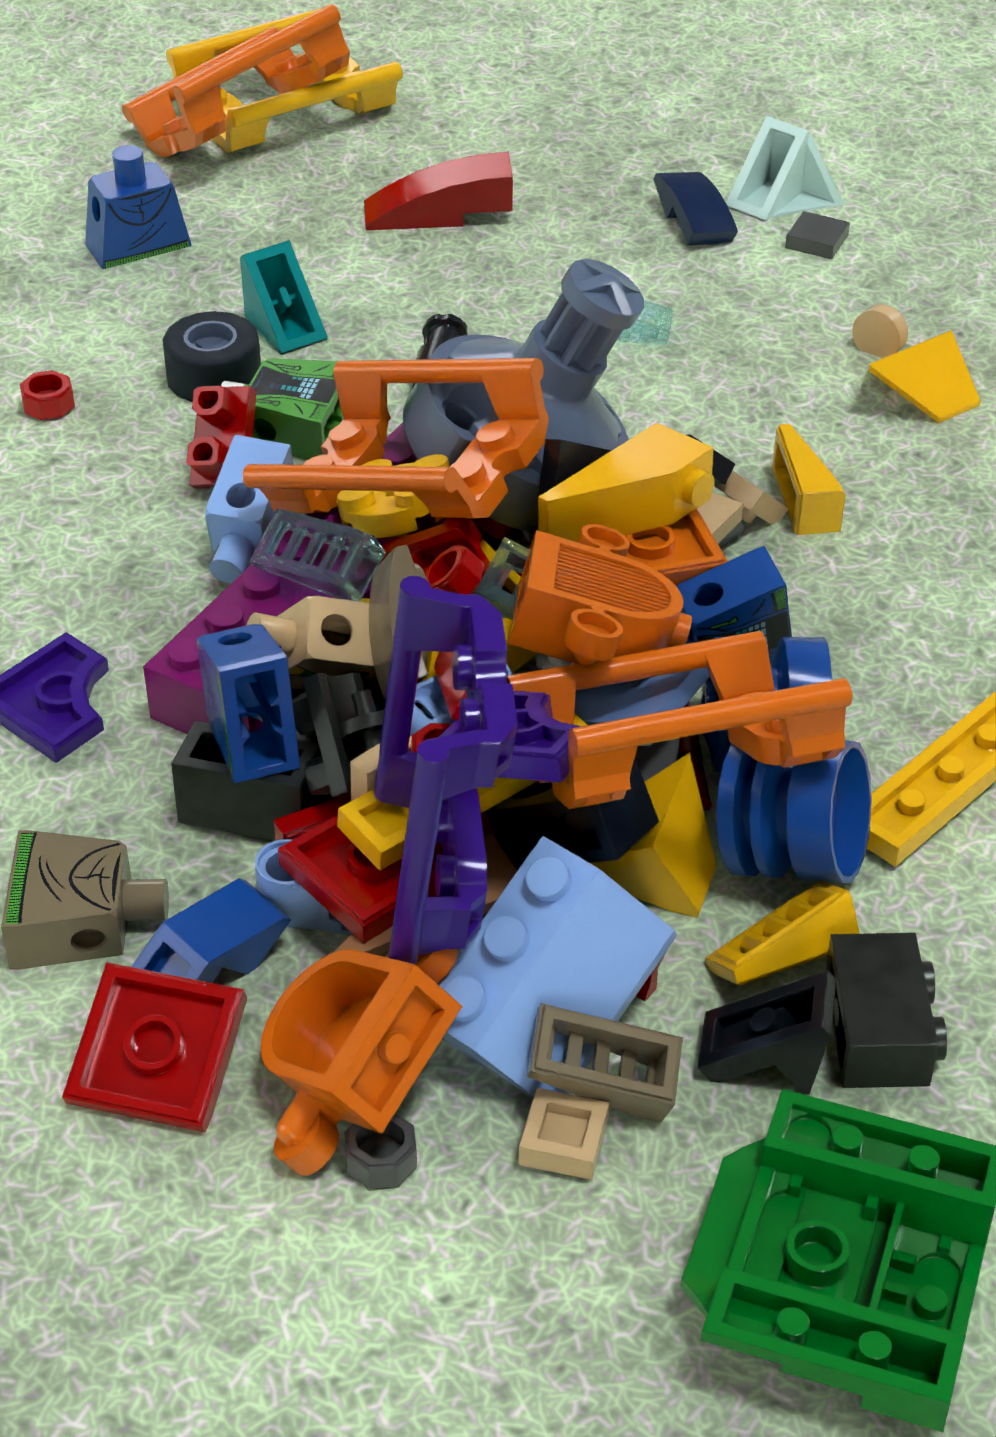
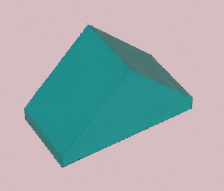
(279, 298)

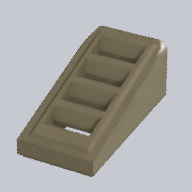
(634, 1044)

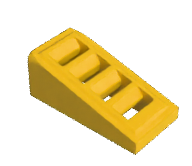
(806, 485)
(787, 936)

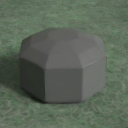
(381, 1158)

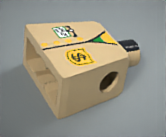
(323, 638)

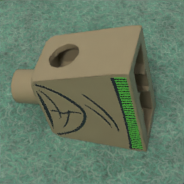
(73, 899)

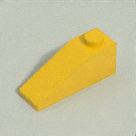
(632, 487)

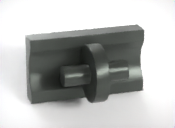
(345, 728)

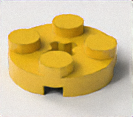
(386, 511)

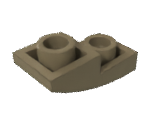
(383, 611)

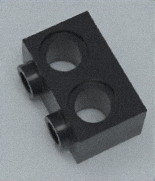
(590, 832)

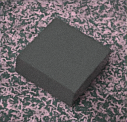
(817, 235)

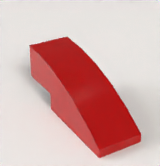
(443, 194)

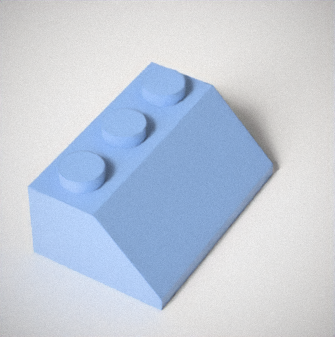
(552, 939)

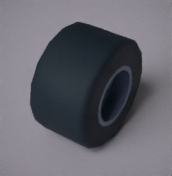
(210, 350)

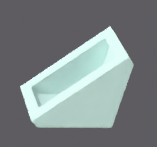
(783, 174)

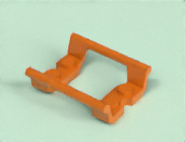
(200, 92)
(463, 490)
(765, 723)

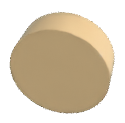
(880, 331)

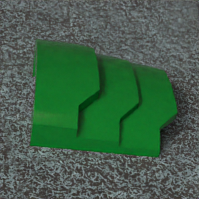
(848, 1253)

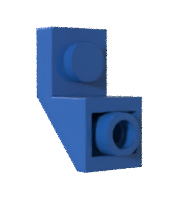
(220, 931)

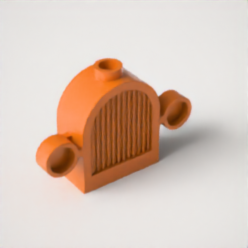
(593, 601)
(352, 1045)

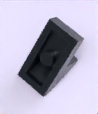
(771, 1028)

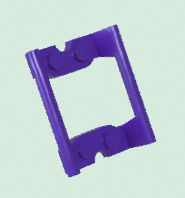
(446, 771)

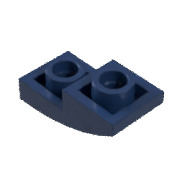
(697, 207)

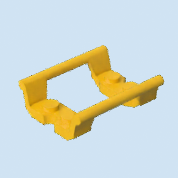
(248, 122)

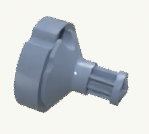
(574, 349)

